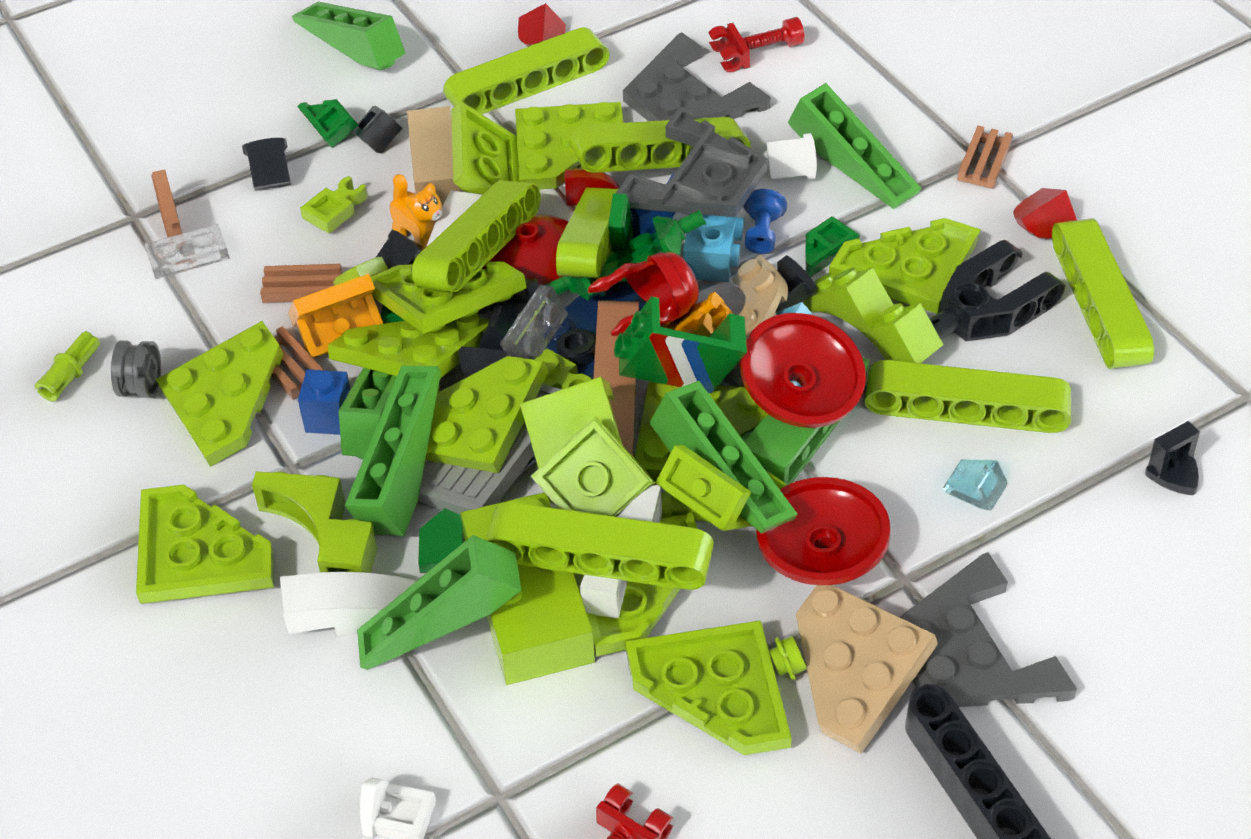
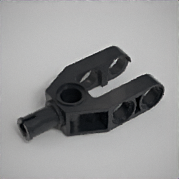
(975, 314)

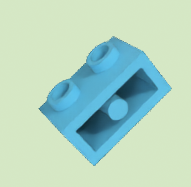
(713, 247)

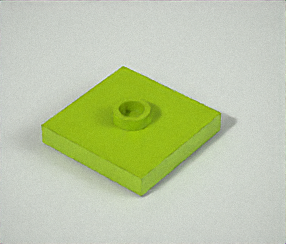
(593, 473)

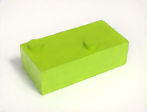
(542, 625)

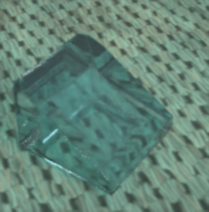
(977, 482)

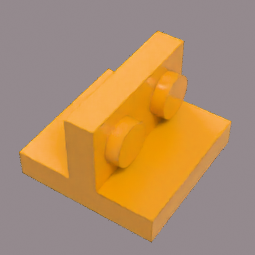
(332, 311)

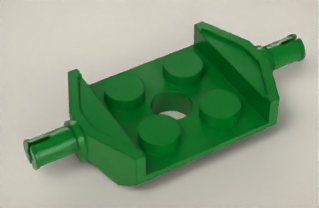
(666, 239)

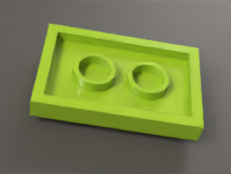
(481, 151)

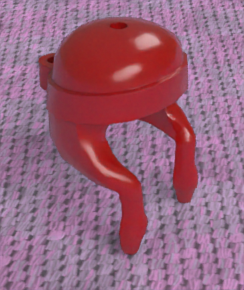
(660, 276)

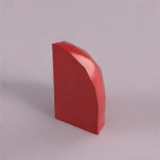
(539, 25)
(579, 179)
(1043, 210)

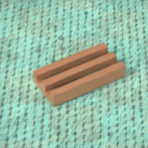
(991, 140)
(166, 203)
(293, 282)
(285, 338)

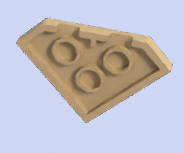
(857, 662)

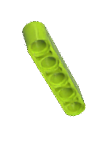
(528, 71)
(645, 144)
(476, 236)
(586, 238)
(1102, 294)
(968, 396)
(603, 545)

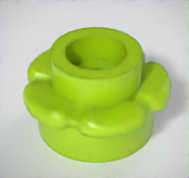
(787, 657)

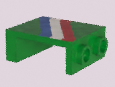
(678, 356)

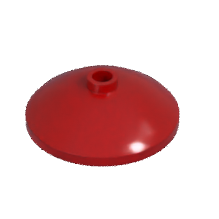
(534, 248)
(807, 352)
(833, 517)

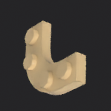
(763, 291)

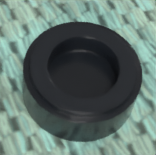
(577, 346)

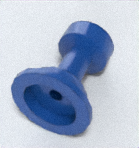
(764, 208)

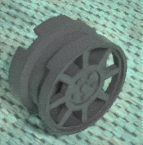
(135, 369)

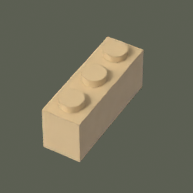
(432, 149)

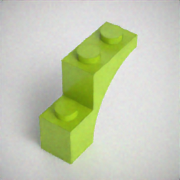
(863, 302)
(318, 507)

